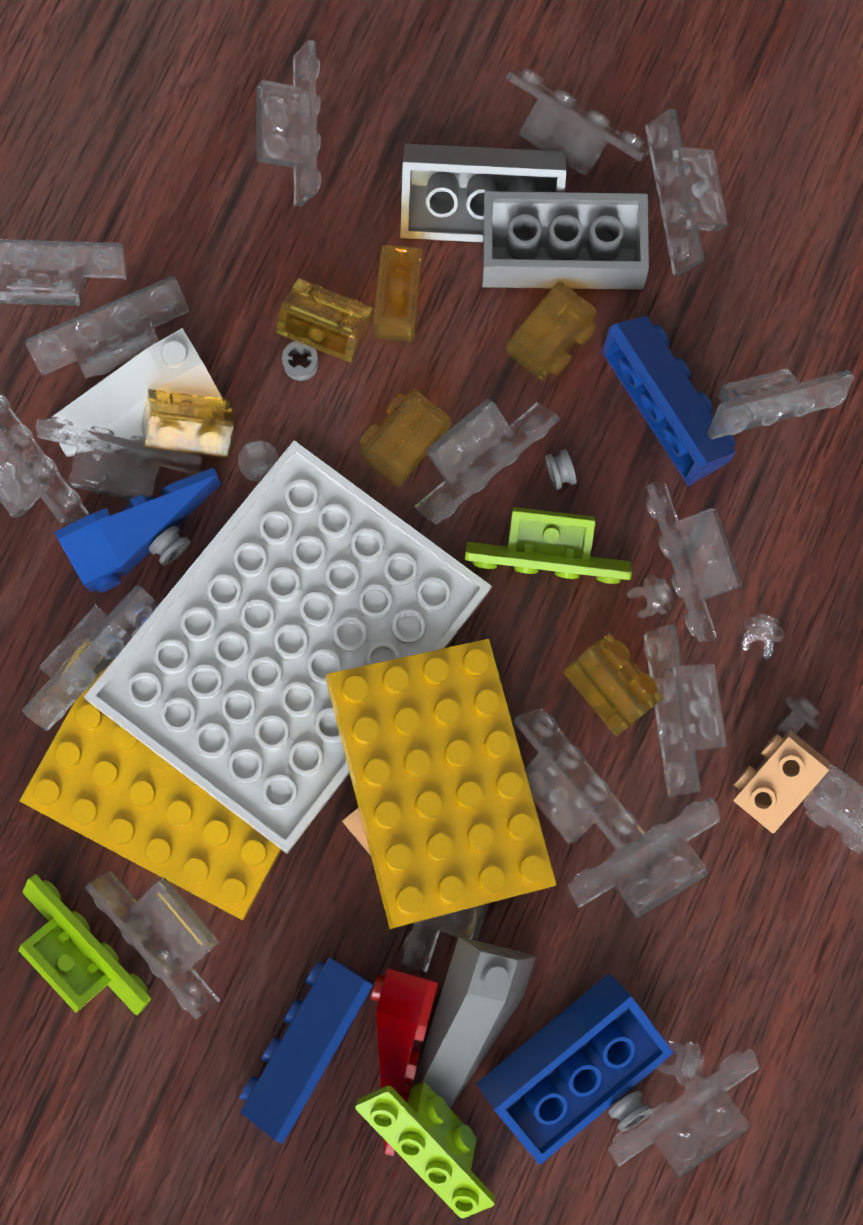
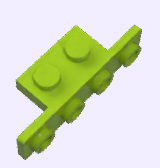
(550, 543)
(72, 957)
(431, 1142)

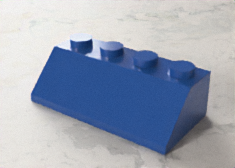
(666, 397)
(306, 1048)
(574, 1068)

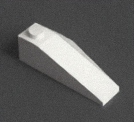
(121, 397)

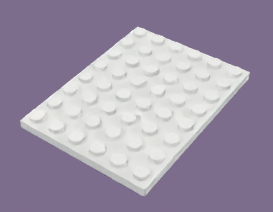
(241, 646)

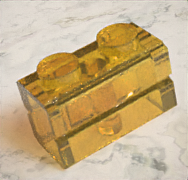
(397, 293)
(324, 320)
(552, 331)
(187, 423)
(404, 436)
(613, 684)

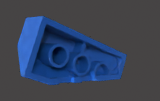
(112, 545)

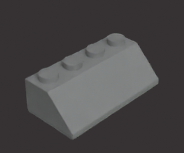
(447, 186)
(565, 239)

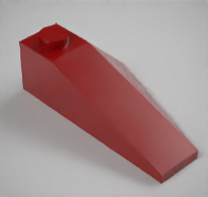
(401, 1025)

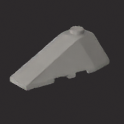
(473, 1008)

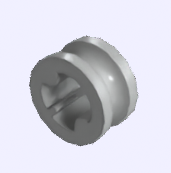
(299, 372)
(560, 469)
(169, 545)
(630, 1110)

